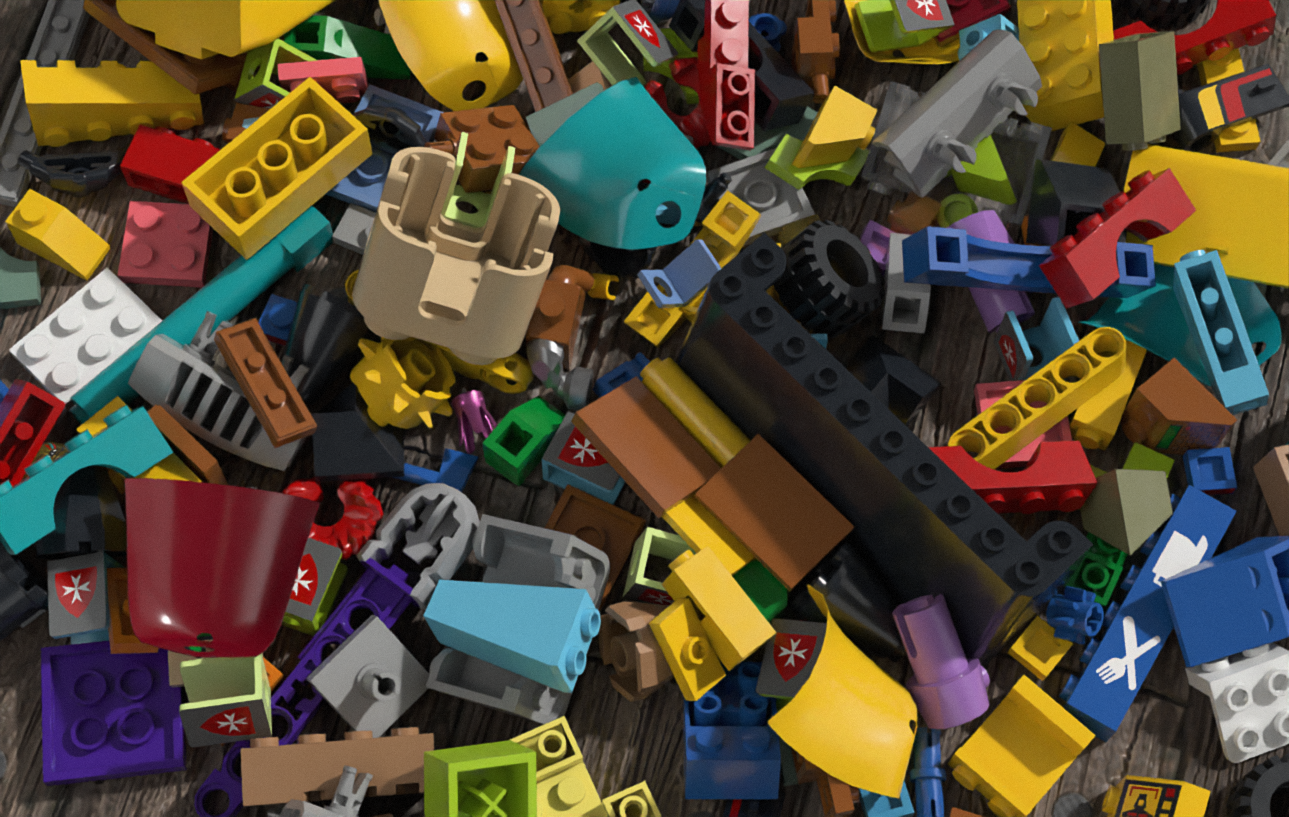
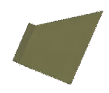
(1127, 507)

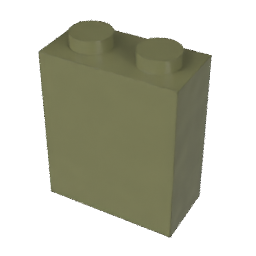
(1139, 89)

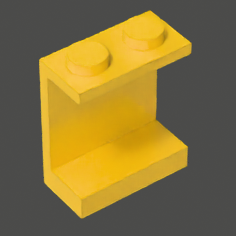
(1020, 750)

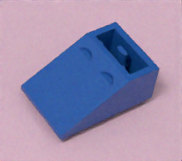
(1231, 600)
(729, 740)

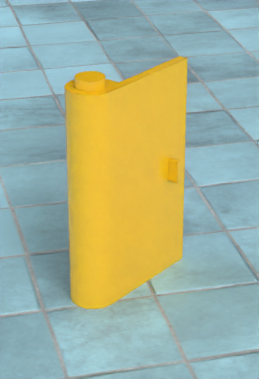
(1237, 212)
(720, 440)

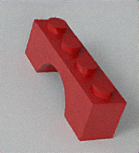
(1230, 27)
(1087, 262)
(1052, 480)

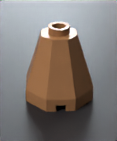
(633, 649)

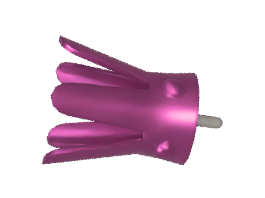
(471, 416)

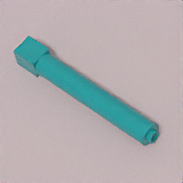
(223, 296)

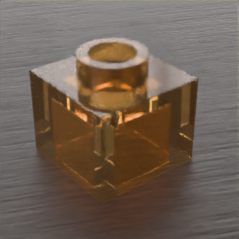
(913, 214)

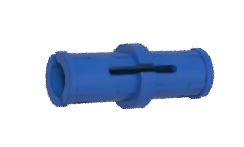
(928, 773)

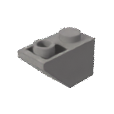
(903, 303)

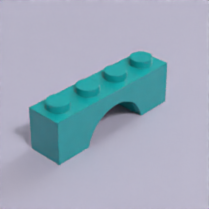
(126, 446)

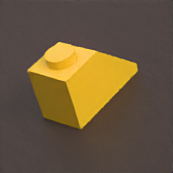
(836, 130)
(56, 235)

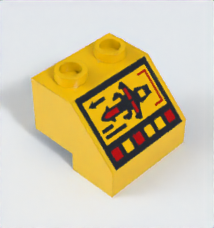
(1155, 798)

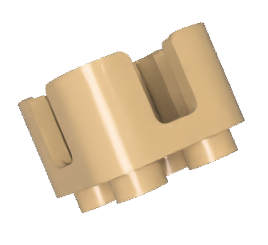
(451, 279)

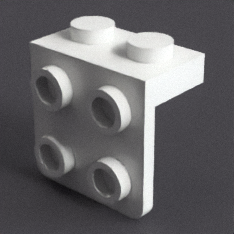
(1248, 699)

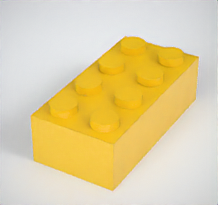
(1064, 49)
(278, 167)

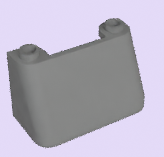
(520, 556)

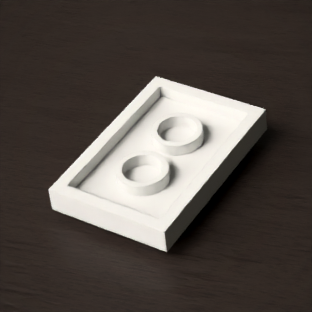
(84, 336)

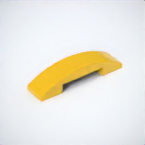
(724, 234)

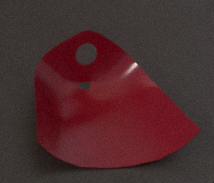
(211, 563)

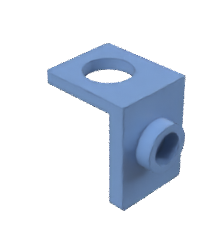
(683, 277)

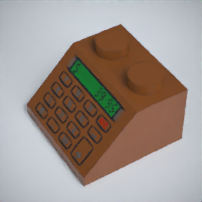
(1175, 413)

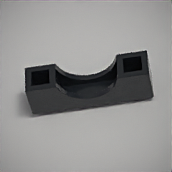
(779, 90)

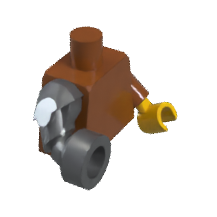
(555, 329)

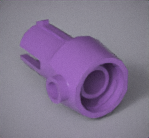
(994, 302)
(944, 682)

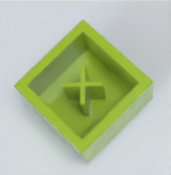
(481, 781)

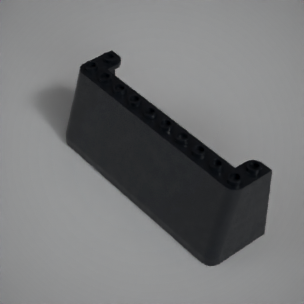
(907, 508)

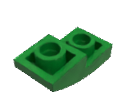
(1099, 570)

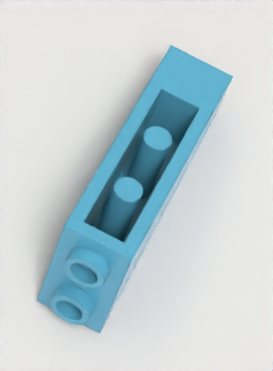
(1219, 331)
(517, 627)

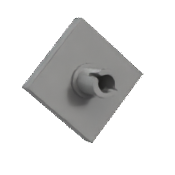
(370, 678)

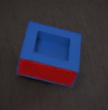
(277, 319)
(1210, 470)

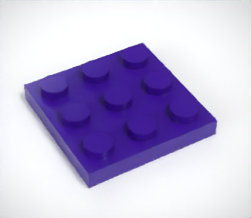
(108, 714)

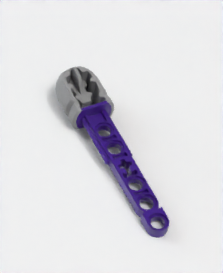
(383, 591)

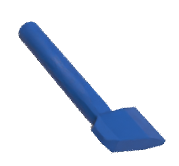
(454, 471)

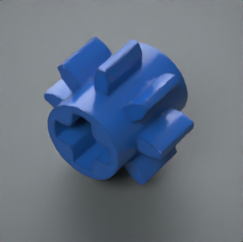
(1075, 615)

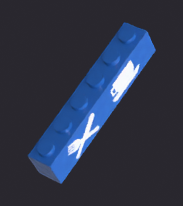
(1142, 620)

